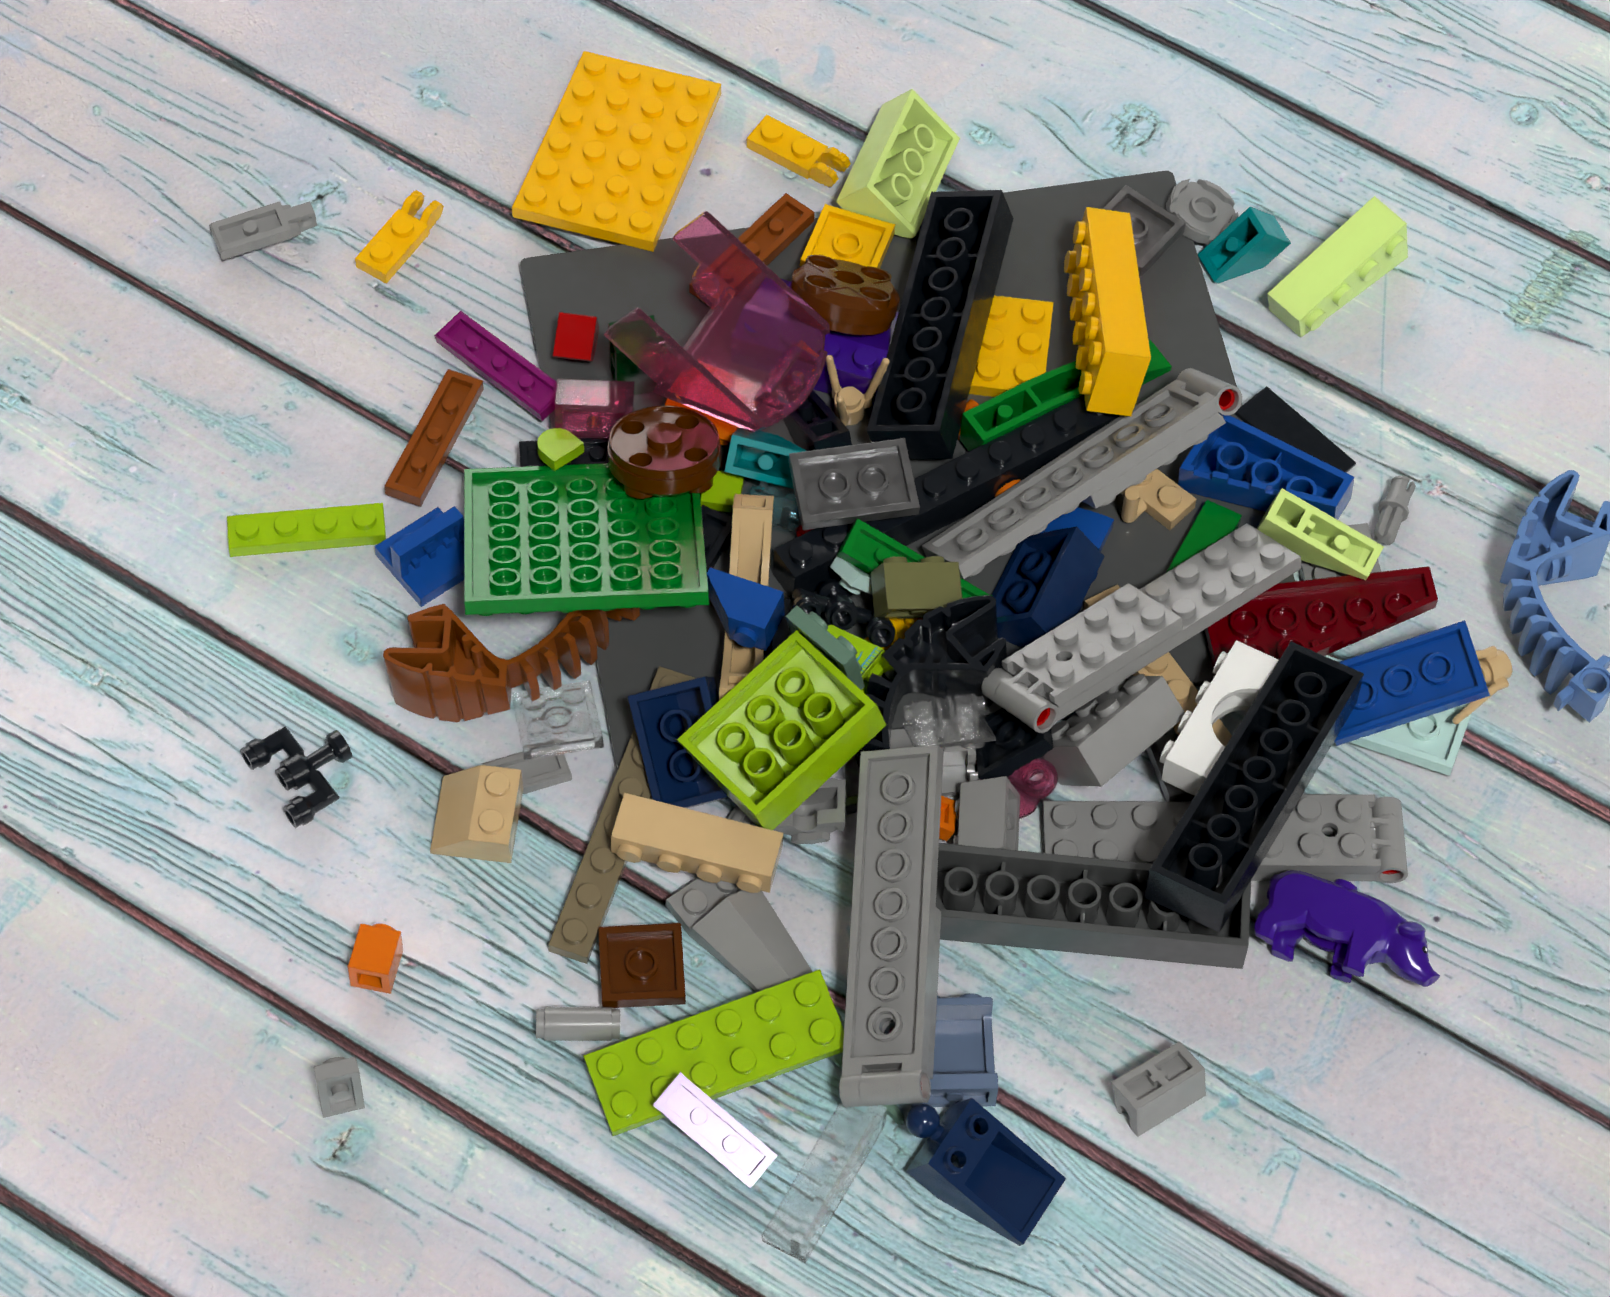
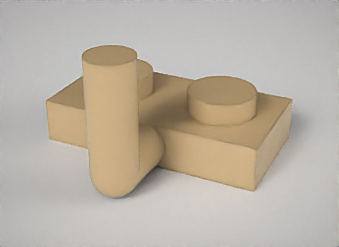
(1159, 498)

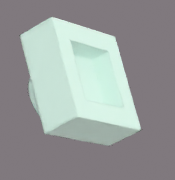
(852, 577)

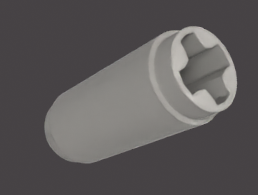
(578, 1023)

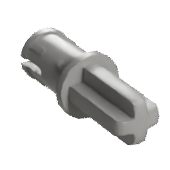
(1393, 510)

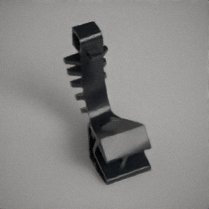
(938, 657)

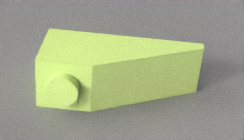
(1319, 536)

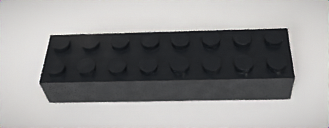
(942, 322)
(1253, 787)

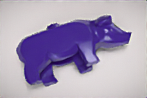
(1342, 922)

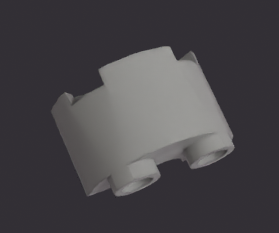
(817, 815)

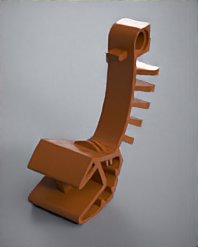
(459, 679)

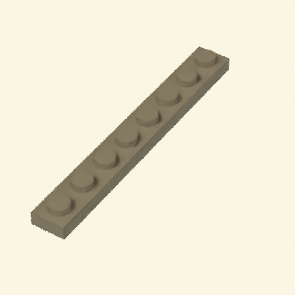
(600, 869)

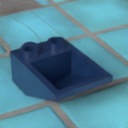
(994, 1172)

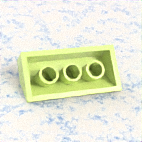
(900, 164)

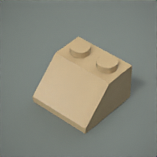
(478, 814)

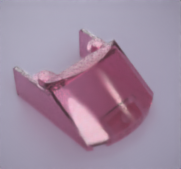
(752, 350)

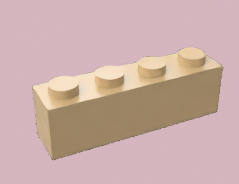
(696, 843)

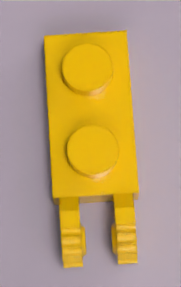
(797, 151)
(398, 238)

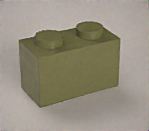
(914, 588)

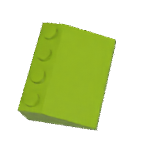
(782, 731)

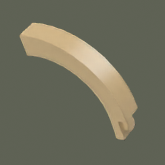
(749, 560)

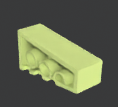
(1340, 268)

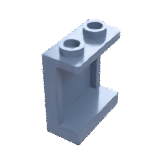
(963, 1052)

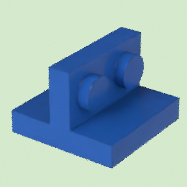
(427, 554)

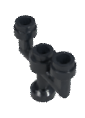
(842, 612)
(299, 770)

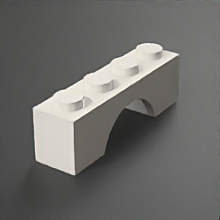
(1233, 688)

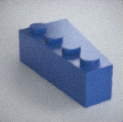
(1251, 468)

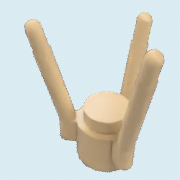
(849, 401)
(1496, 670)

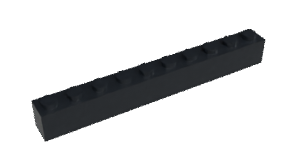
(947, 491)

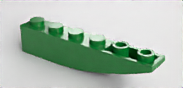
(1034, 400)

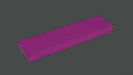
(499, 364)

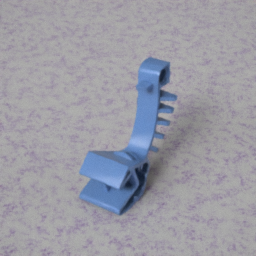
(1550, 550)

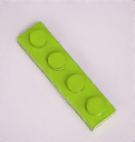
(306, 529)

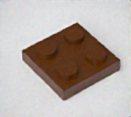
(641, 965)

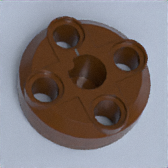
(847, 294)
(664, 452)

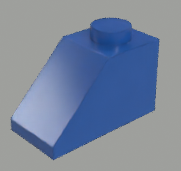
(746, 608)

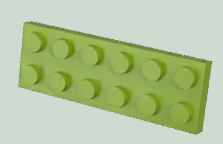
(718, 1049)

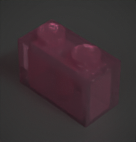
(592, 406)

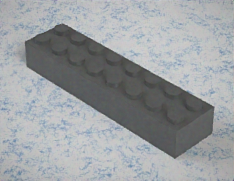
(1074, 908)

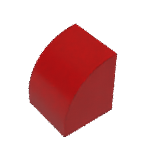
(576, 337)

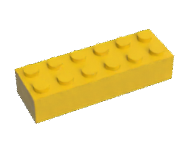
(1107, 312)

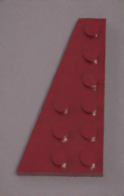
(1324, 612)

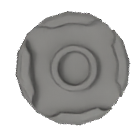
(1203, 208)

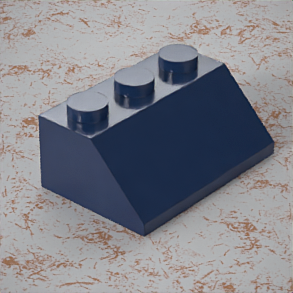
(1044, 584)
(659, 721)

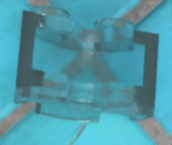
(785, 505)

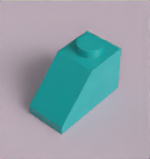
(1244, 246)
(761, 457)

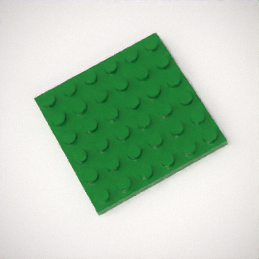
(577, 543)

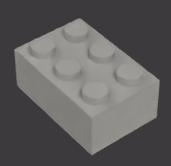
(1112, 730)

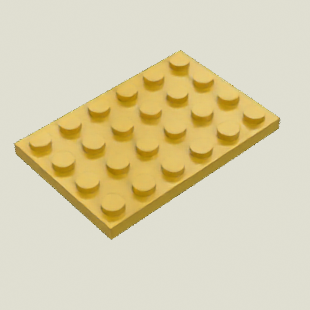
(617, 151)

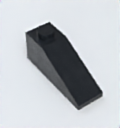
(816, 426)

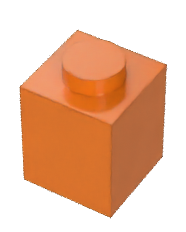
(375, 958)

